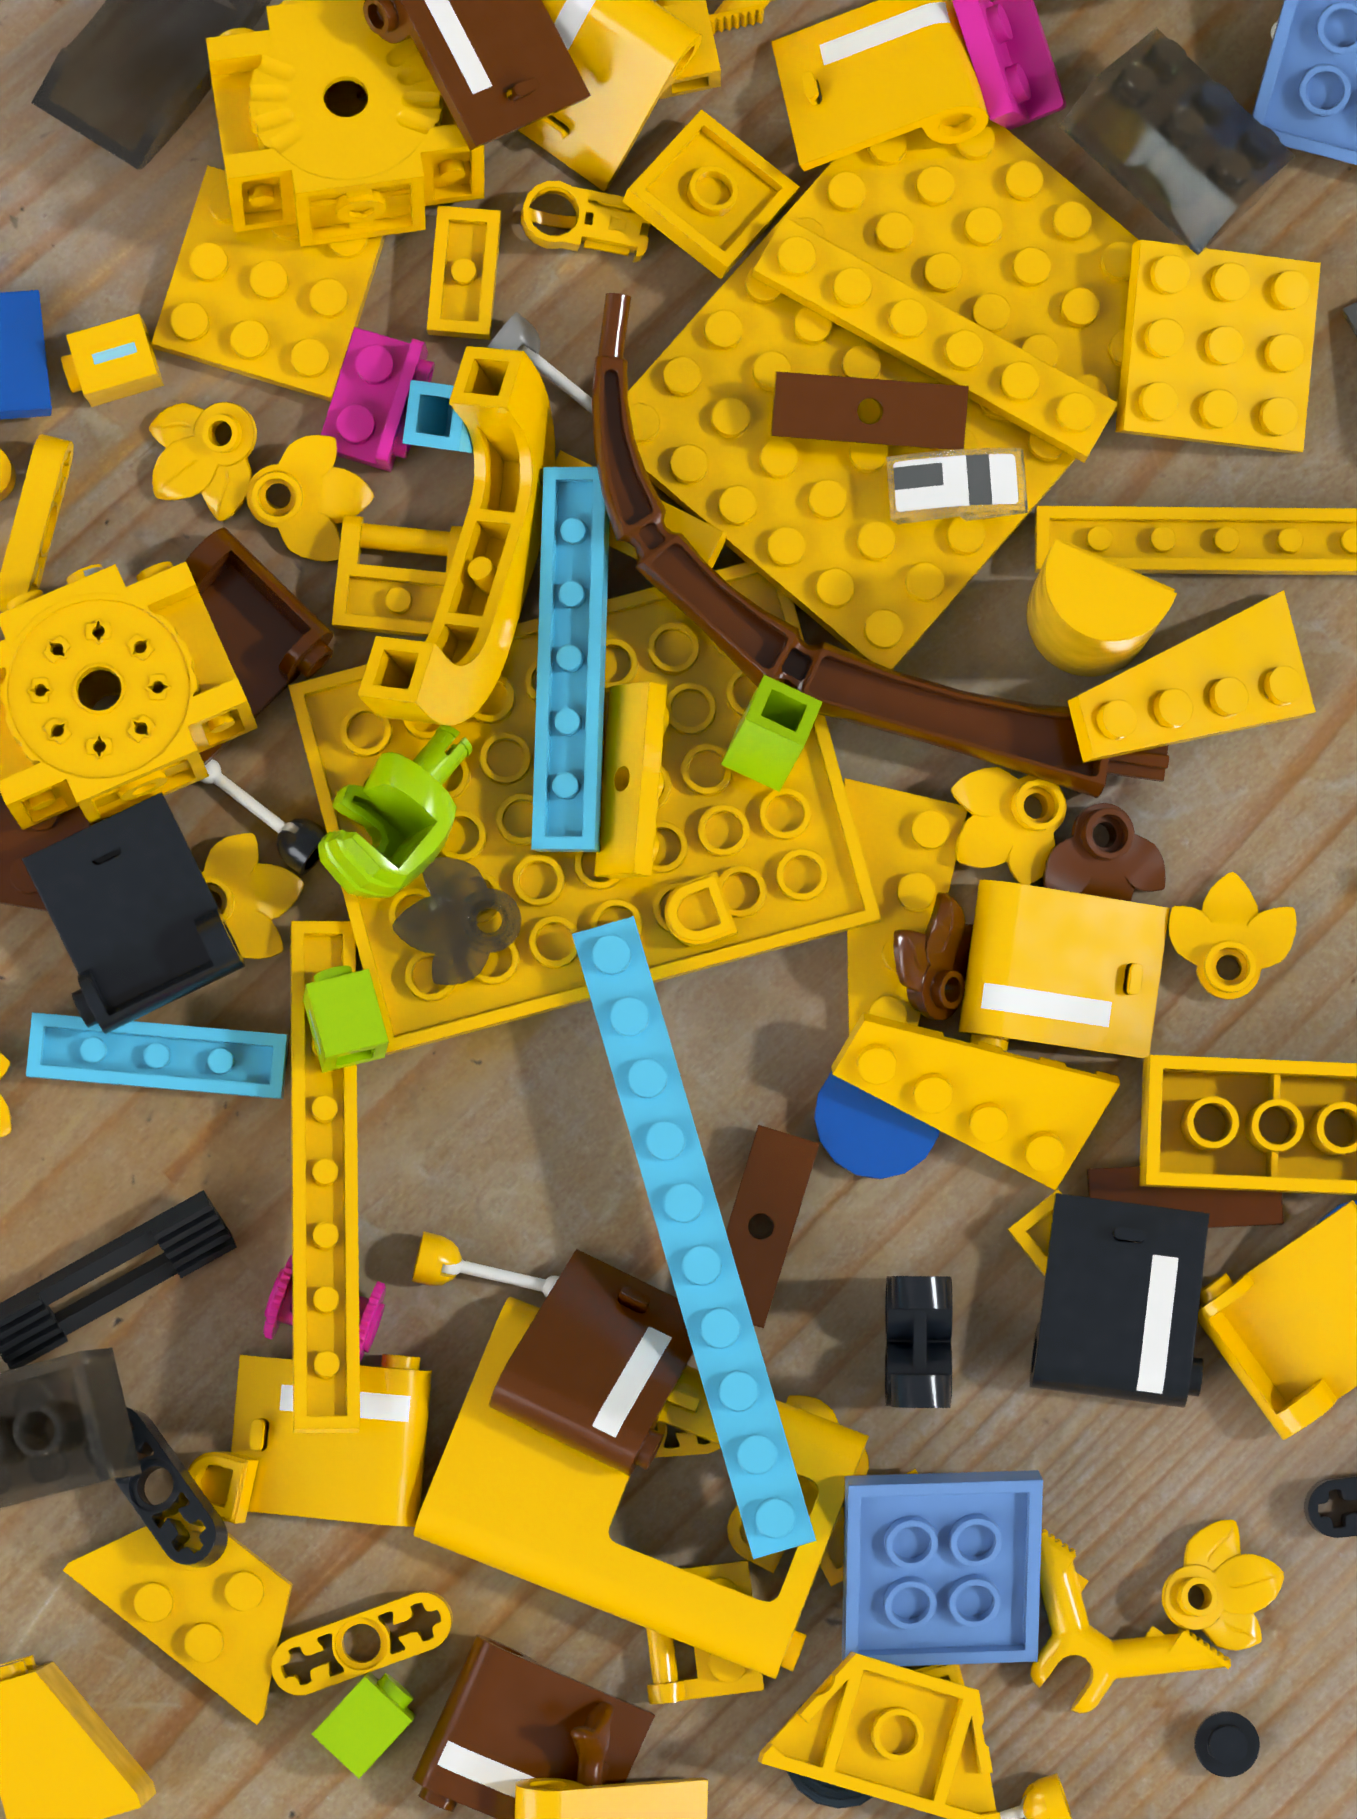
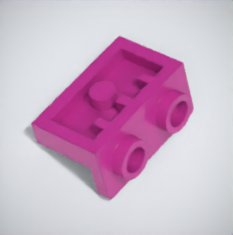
(1010, 60)
(373, 396)

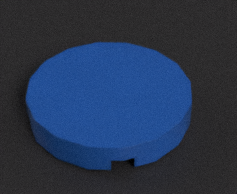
(869, 1133)

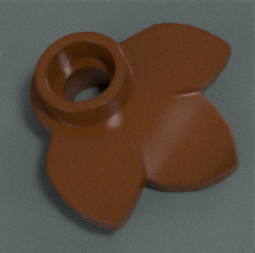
(1106, 871)
(935, 962)

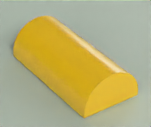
(1092, 611)

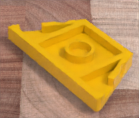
(209, 1619)
(892, 1739)

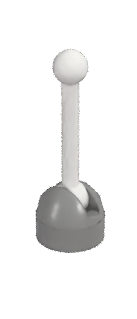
(522, 336)

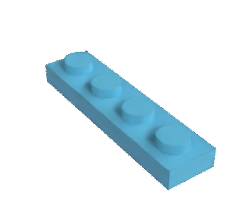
(158, 1056)

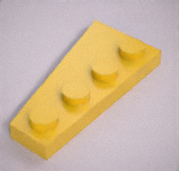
(1210, 685)
(909, 860)
(995, 1101)

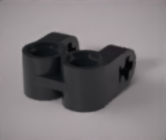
(918, 1341)

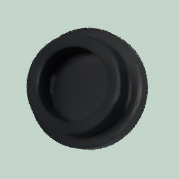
(1226, 1744)

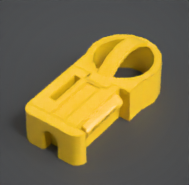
(599, 223)

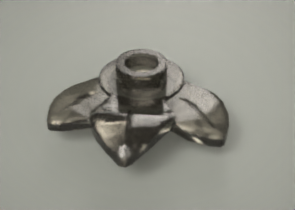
(449, 921)

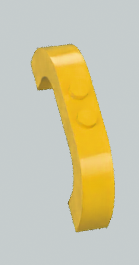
(486, 586)

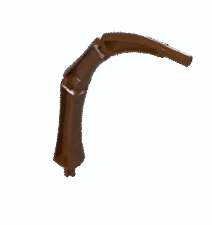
(851, 688)

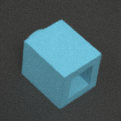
(432, 419)

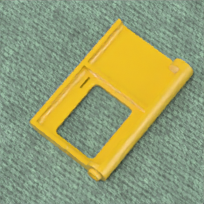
(549, 1510)

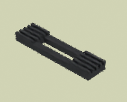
(188, 1234)

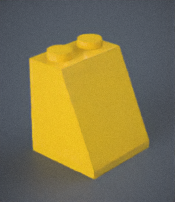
(59, 1752)

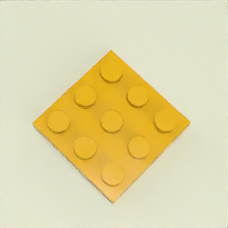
(262, 300)
(1218, 347)

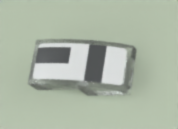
(956, 484)

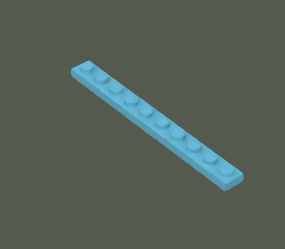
(694, 1238)

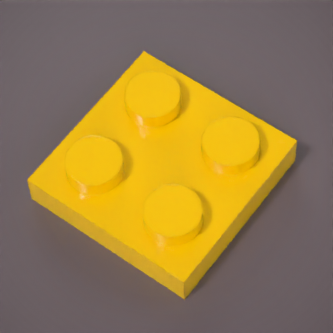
(710, 194)

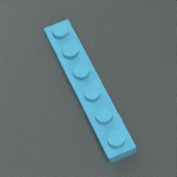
(570, 662)

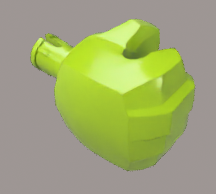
(404, 815)

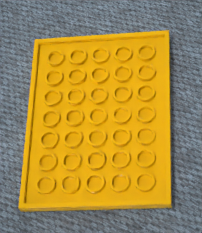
(971, 228)
(780, 856)

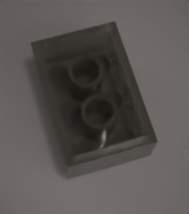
(1176, 140)
(63, 1427)

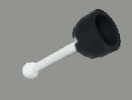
(295, 840)

